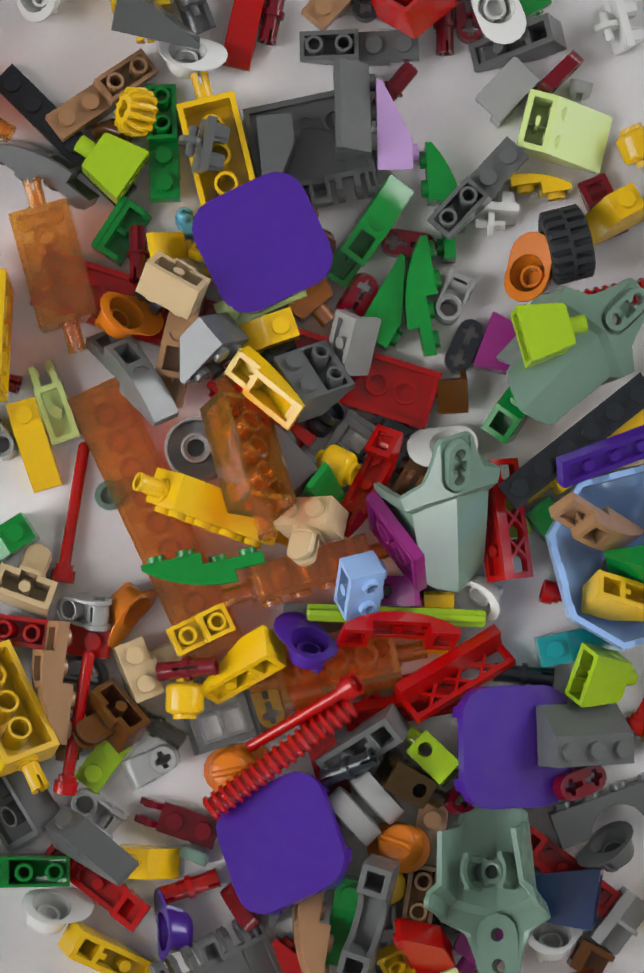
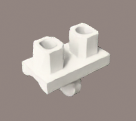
(616, 25)
(498, 213)

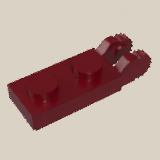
(180, 823)

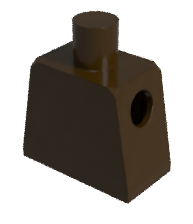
(408, 782)

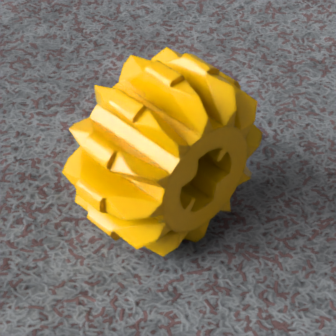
(136, 112)

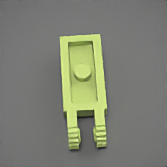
(54, 406)

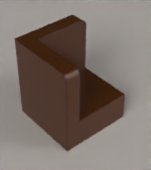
(452, 394)
(588, 956)

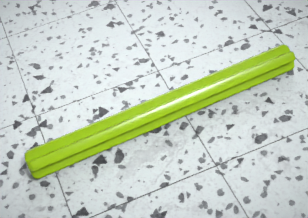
(458, 617)

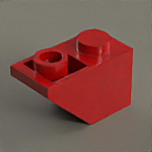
(424, 945)

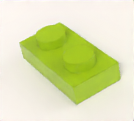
(100, 766)

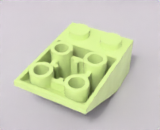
(563, 132)

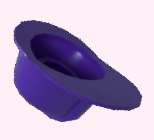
(306, 641)
(173, 926)

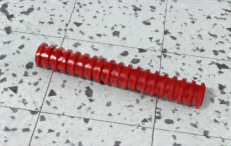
(279, 757)

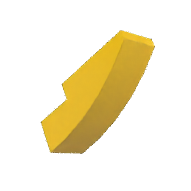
(265, 386)

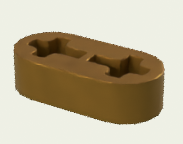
(260, 707)

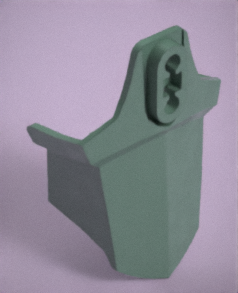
(596, 359)
(448, 511)
(488, 885)

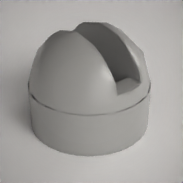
(580, 87)

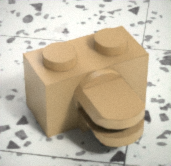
(173, 284)
(310, 525)
(27, 585)
(138, 667)

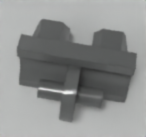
(196, 15)
(209, 132)

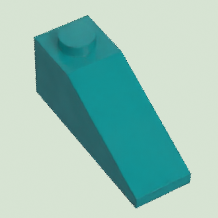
(564, 646)

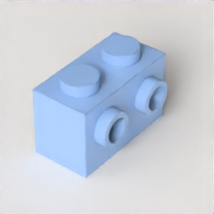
(359, 584)

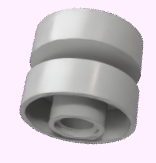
(189, 450)
(357, 811)

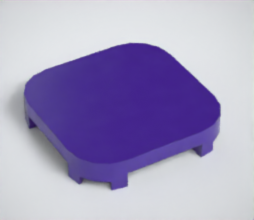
(262, 242)
(500, 747)
(283, 844)

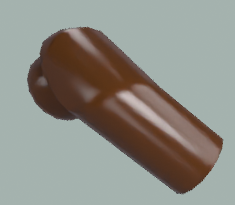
(109, 127)

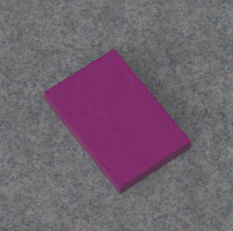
(396, 541)

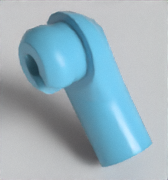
(184, 221)

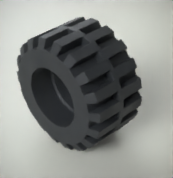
(568, 243)

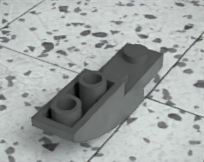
(370, 47)
(57, 171)
(478, 189)
(136, 375)

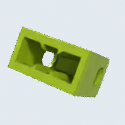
(111, 163)
(545, 331)
(599, 676)
(440, 764)

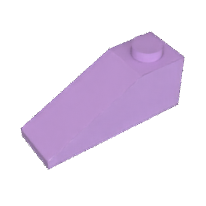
(394, 141)

